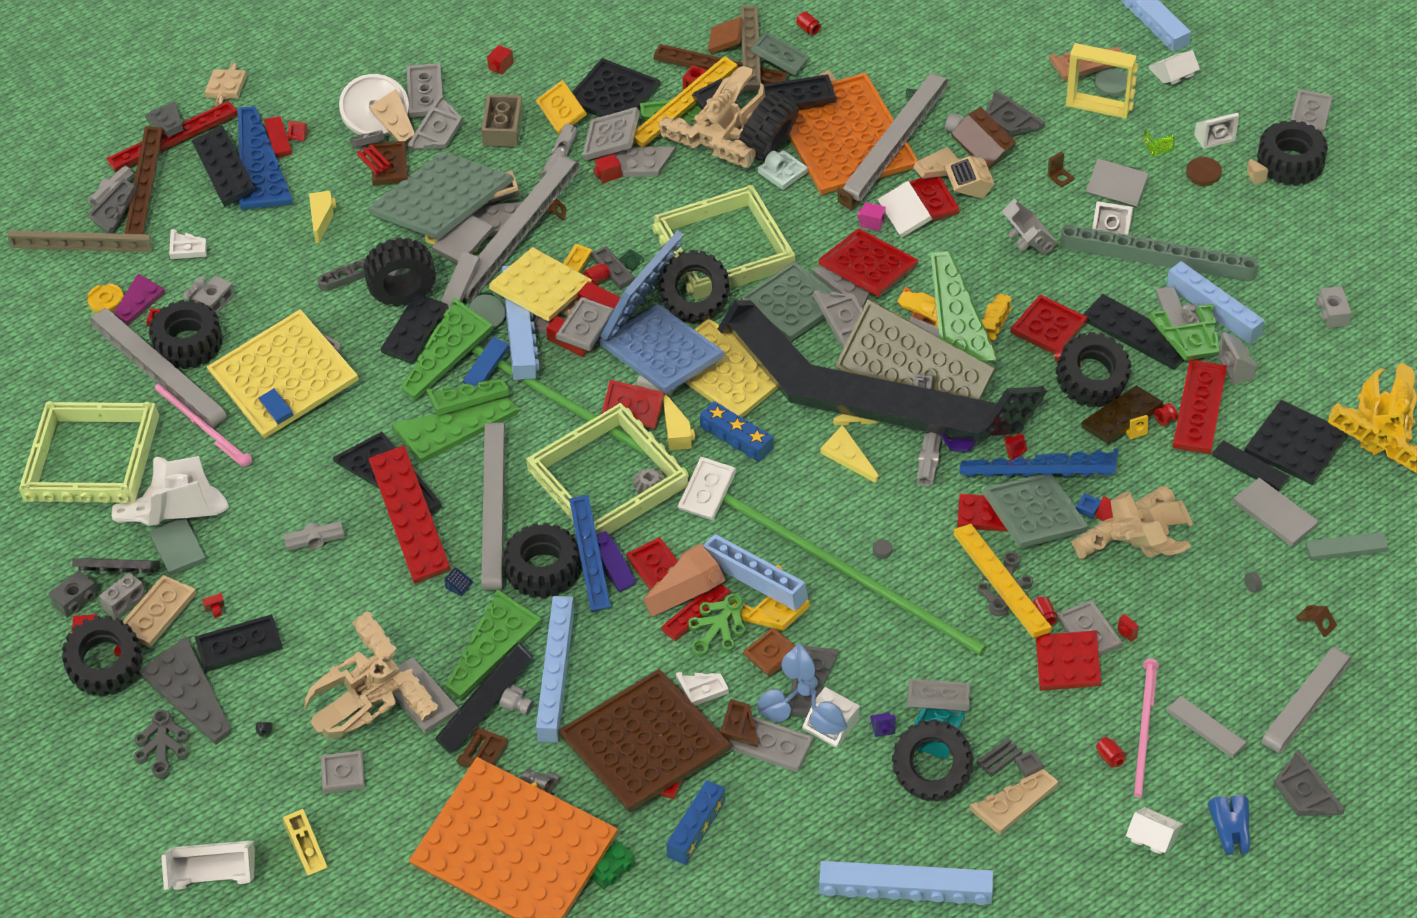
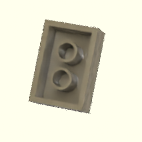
(502, 120)

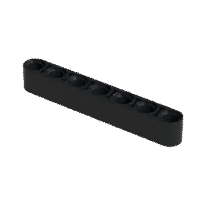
(484, 697)

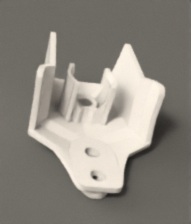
(175, 491)

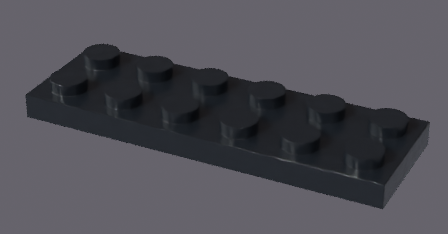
(223, 166)
(1132, 330)

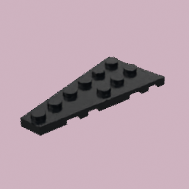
(357, 462)

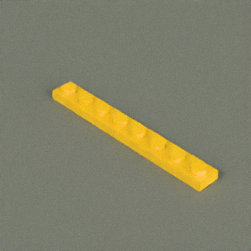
(683, 101)
(1002, 581)

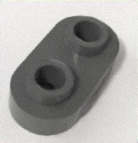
(372, 137)

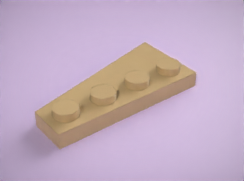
(1014, 801)

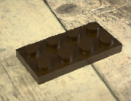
(1115, 417)

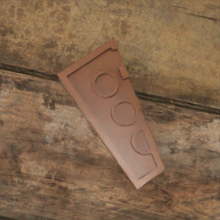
(1061, 64)

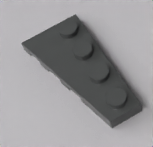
(823, 660)

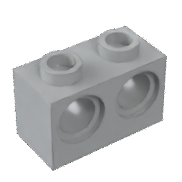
(122, 596)

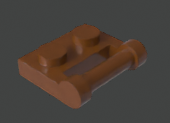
(489, 751)

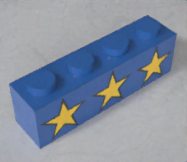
(736, 431)
(696, 822)

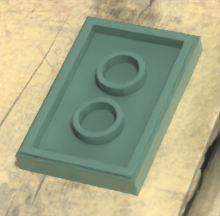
(780, 53)
(177, 546)

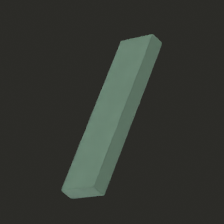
(1346, 546)

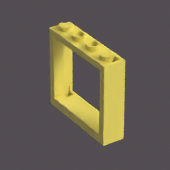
(1095, 103)

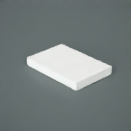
(905, 209)
(707, 488)

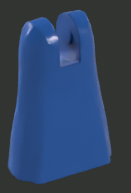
(1231, 822)

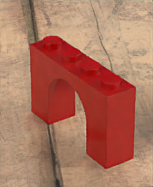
(593, 293)

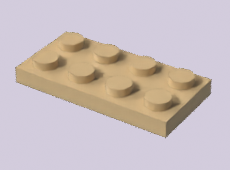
(159, 609)

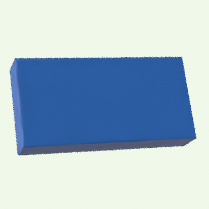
(275, 406)

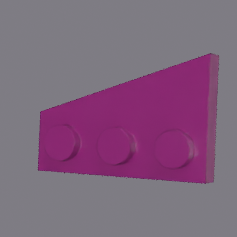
(138, 299)

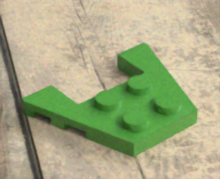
(1193, 339)

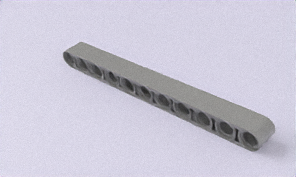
(895, 136)
(521, 223)
(157, 367)
(493, 506)

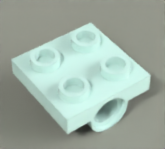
(782, 169)

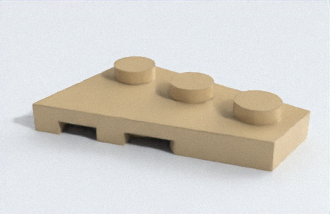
(935, 163)

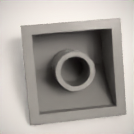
(1237, 358)

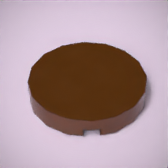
(1203, 171)

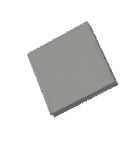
(342, 772)

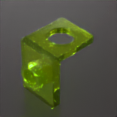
(1160, 145)

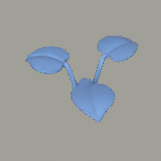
(774, 706)

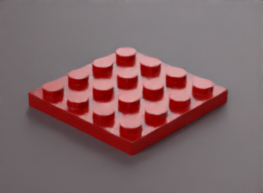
(868, 262)

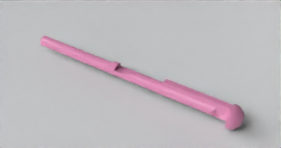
(242, 459)
(1151, 667)

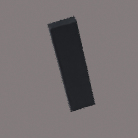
(1250, 465)

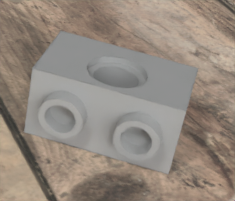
(215, 293)
(1334, 307)

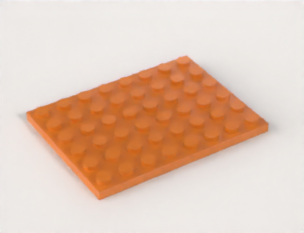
(840, 135)
(513, 845)

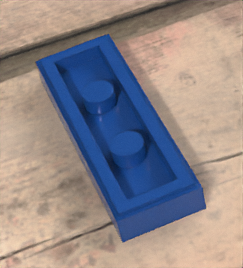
(486, 362)

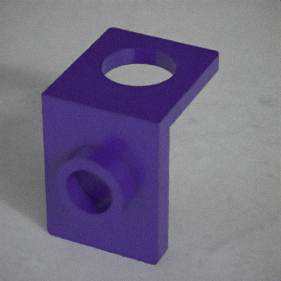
(958, 444)
(883, 724)

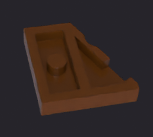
(739, 724)

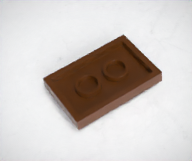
(396, 155)

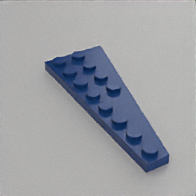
(260, 163)
(1046, 464)

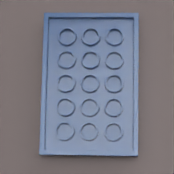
(641, 286)
(662, 348)

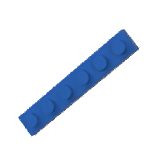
(589, 553)

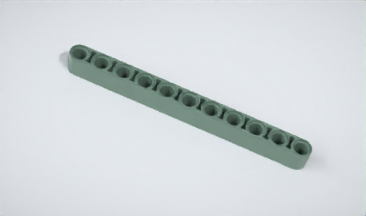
(1158, 252)

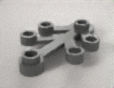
(997, 604)
(161, 742)

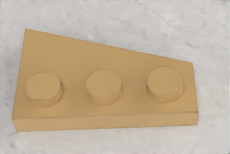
(393, 117)

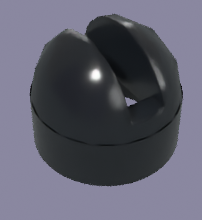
(263, 727)

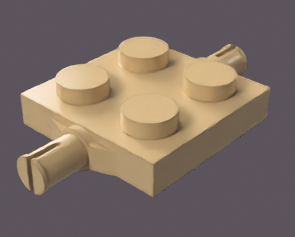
(225, 84)

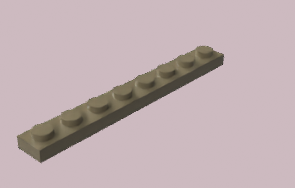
(749, 37)
(80, 241)

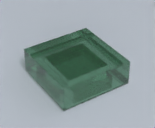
(631, 260)

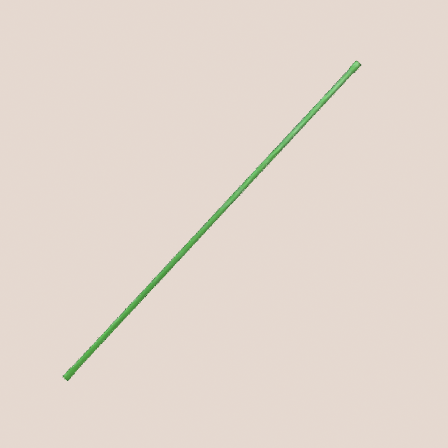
(969, 642)

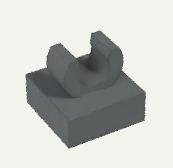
(924, 381)
(1028, 763)

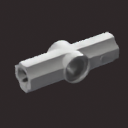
(108, 184)
(928, 459)
(313, 536)

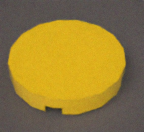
(104, 297)

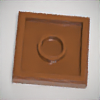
(725, 35)
(769, 651)

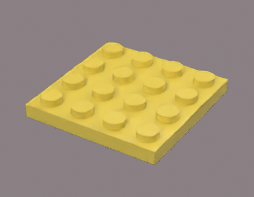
(539, 284)

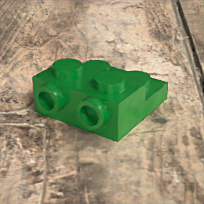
(613, 865)

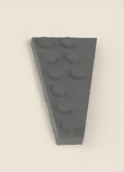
(183, 684)

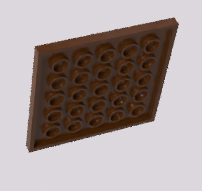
(644, 740)

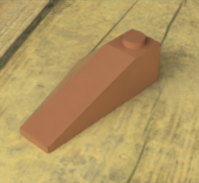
(688, 578)

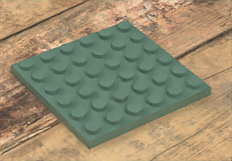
(440, 195)

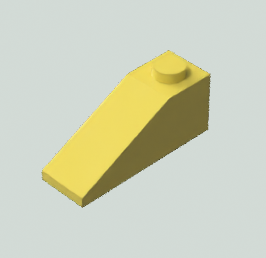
(321, 212)
(677, 427)
(304, 842)

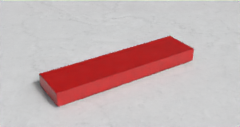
(679, 624)

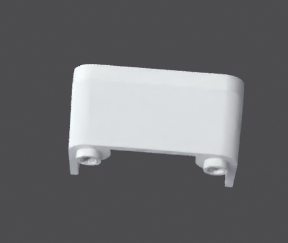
(208, 863)

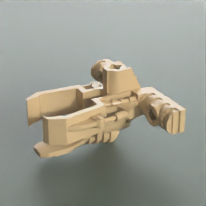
(719, 122)
(1140, 524)
(368, 685)

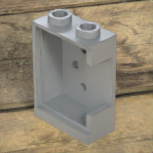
(1030, 228)

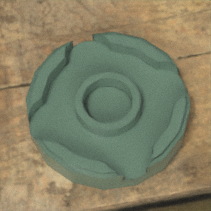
(1111, 83)
(489, 308)

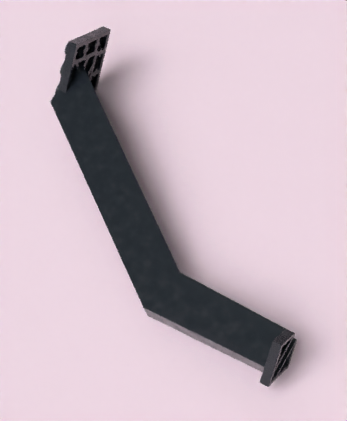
(870, 396)

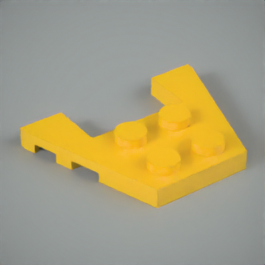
(772, 613)

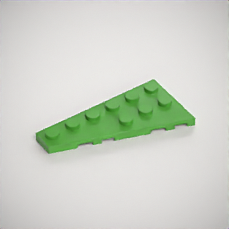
(956, 311)
(448, 344)
(438, 433)
(495, 635)

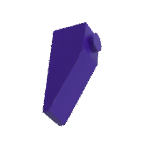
(614, 563)

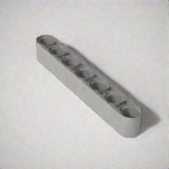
(1306, 700)

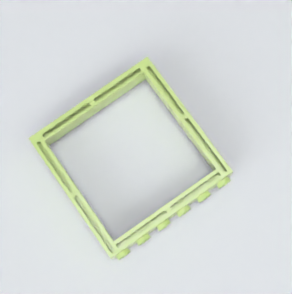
(715, 206)
(622, 416)
(125, 492)

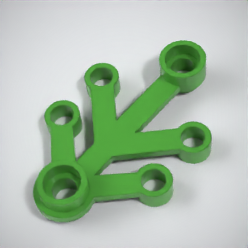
(718, 622)

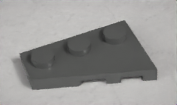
(167, 118)
(112, 206)

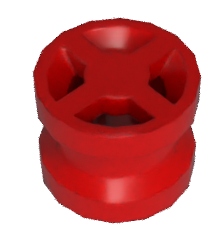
(1166, 414)

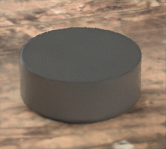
(882, 549)
(1253, 582)

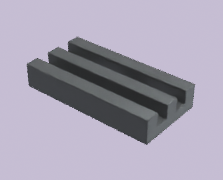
(1002, 747)

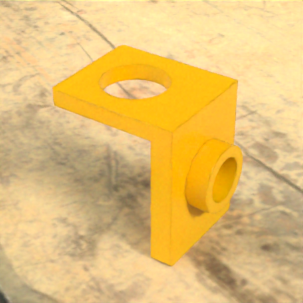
(1138, 430)

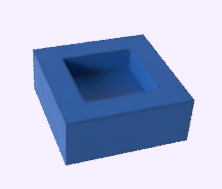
(1088, 505)

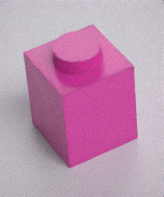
(872, 216)

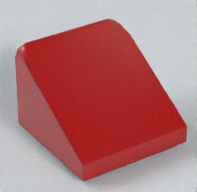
(1105, 509)

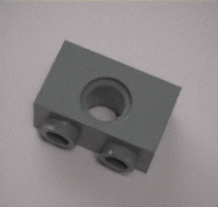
(73, 594)

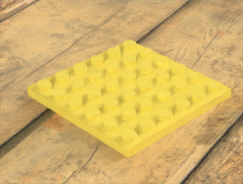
(288, 358)

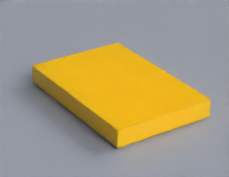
(561, 106)

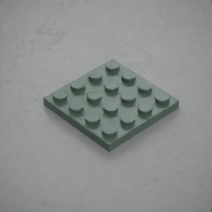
(789, 300)
(1035, 510)

